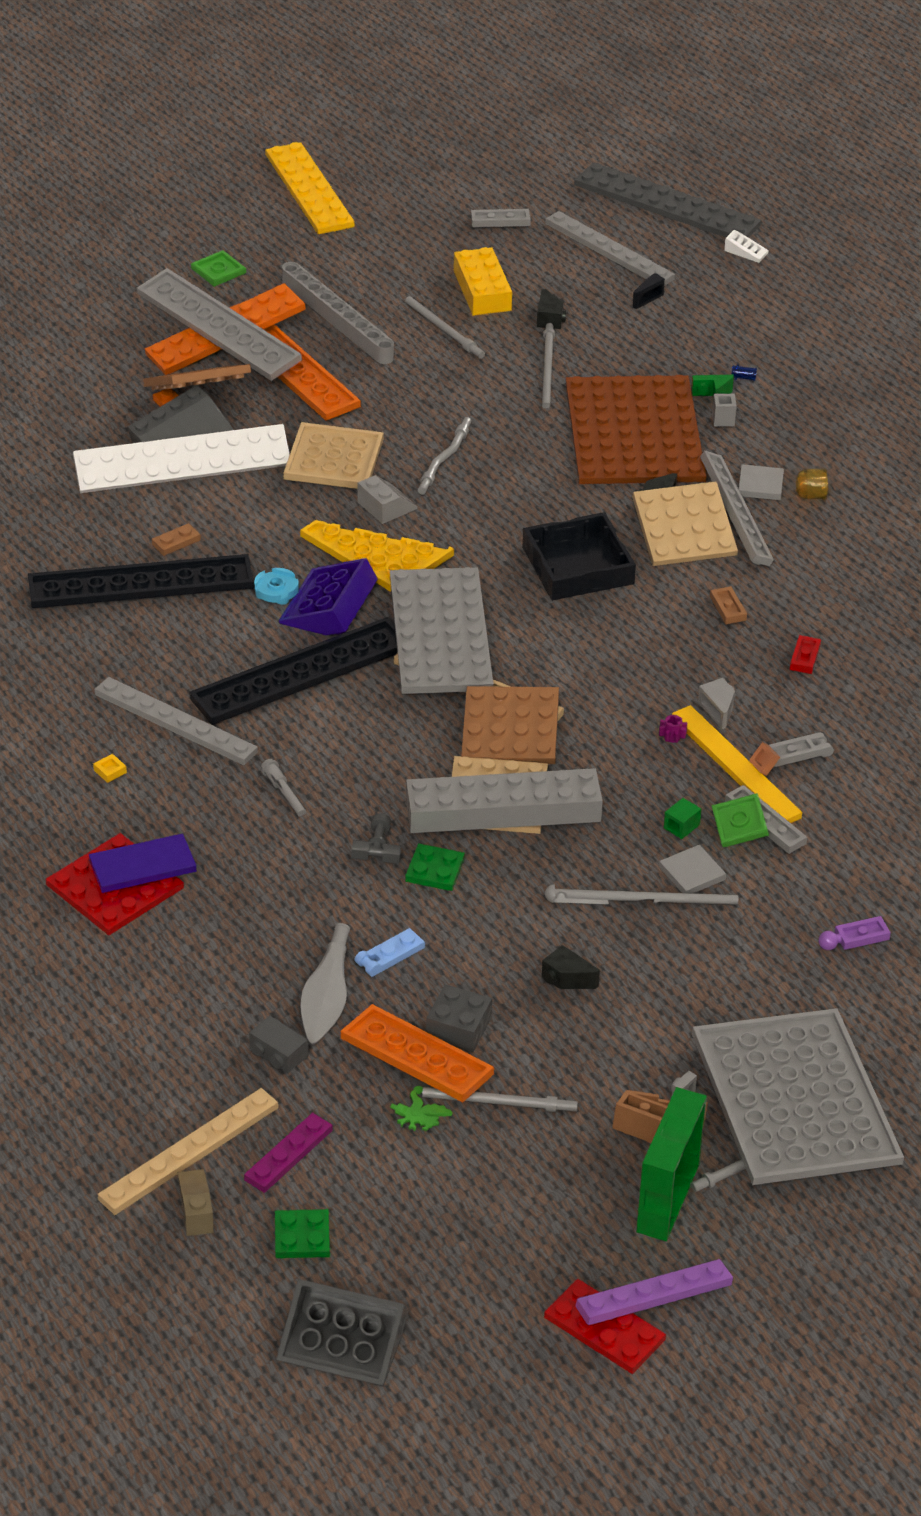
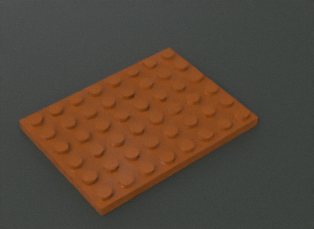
(634, 429)

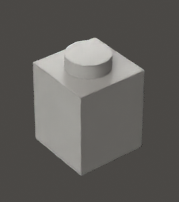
(724, 410)

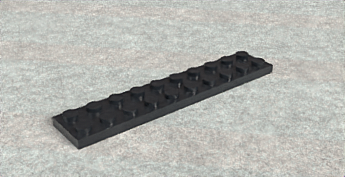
(140, 581)
(296, 671)

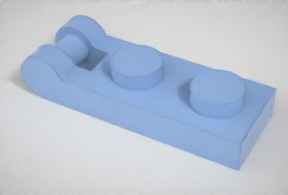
(390, 952)

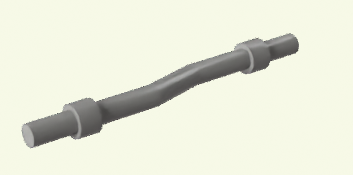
(429, 476)

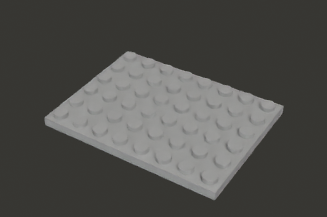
(796, 1096)

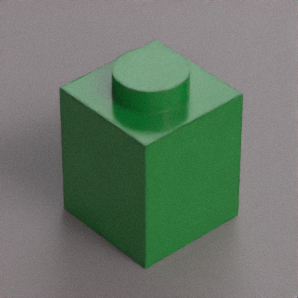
(682, 818)

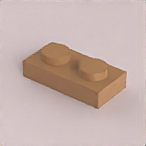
(176, 539)
(728, 605)

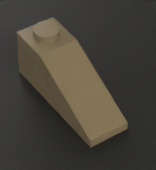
(196, 1202)

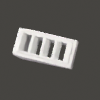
(743, 246)

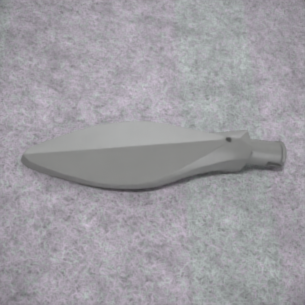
(325, 989)

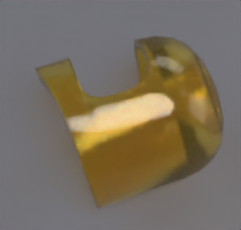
(812, 484)

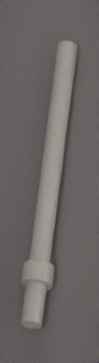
(467, 344)
(550, 1103)

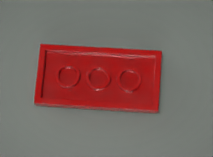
(622, 1340)

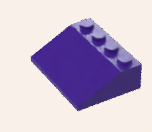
(330, 597)

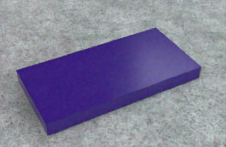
(142, 863)

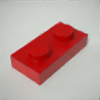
(805, 654)

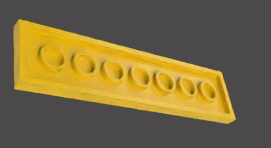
(309, 188)

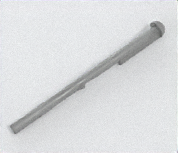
(602, 896)

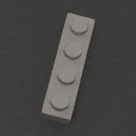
(779, 829)

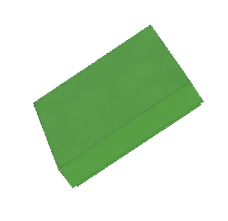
(218, 268)
(740, 820)

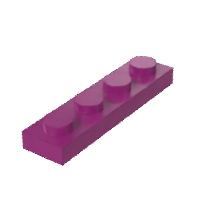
(288, 1152)

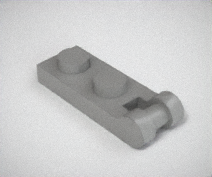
(802, 748)

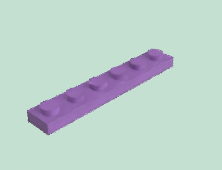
(653, 1292)

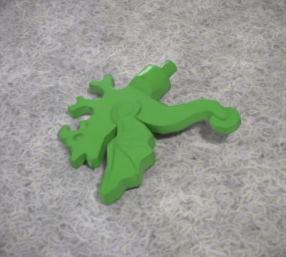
(417, 1113)

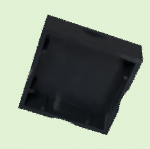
(578, 556)

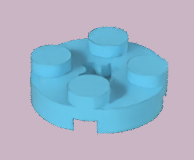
(266, 587)

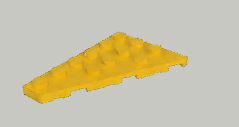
(381, 552)

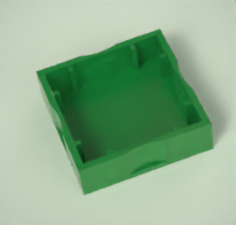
(671, 1164)

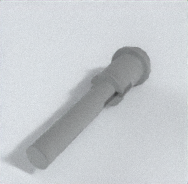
(271, 769)

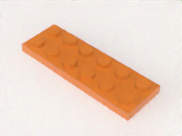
(417, 1053)

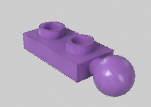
(855, 934)

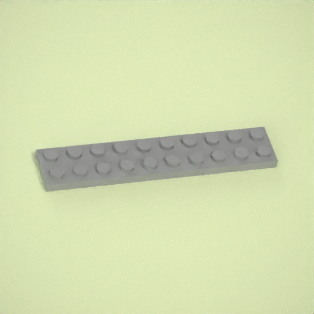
(219, 324)

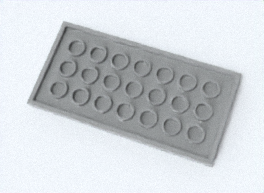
(440, 630)

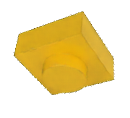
(109, 768)

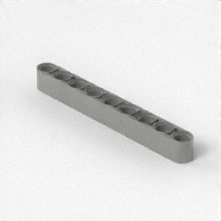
(338, 313)

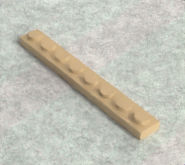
(187, 1151)

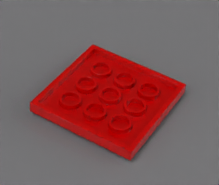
(110, 909)

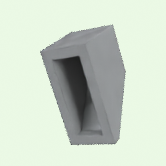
(717, 700)

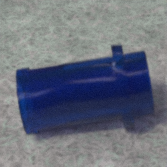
(744, 372)

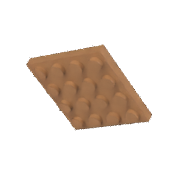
(197, 377)
(511, 723)

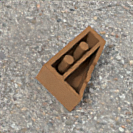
(640, 1114)

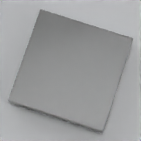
(761, 482)
(692, 870)

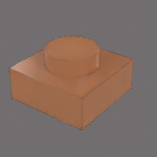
(764, 758)

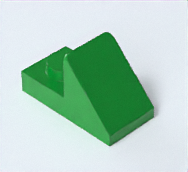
(711, 384)

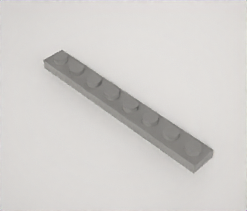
(607, 247)
(737, 509)
(176, 721)

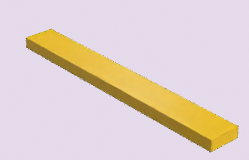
(736, 764)

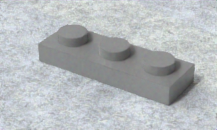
(500, 218)

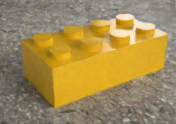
(482, 281)

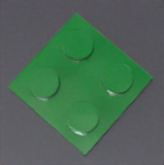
(435, 867)
(302, 1233)

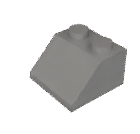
(383, 499)

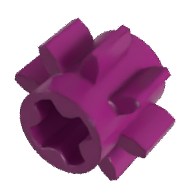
(673, 728)

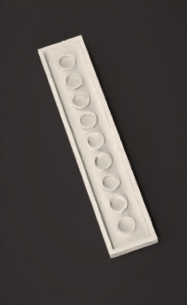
(181, 458)

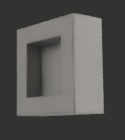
(687, 1082)

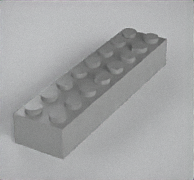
(503, 800)

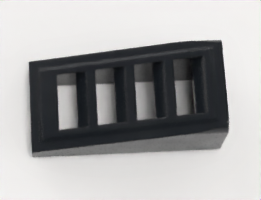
(648, 291)

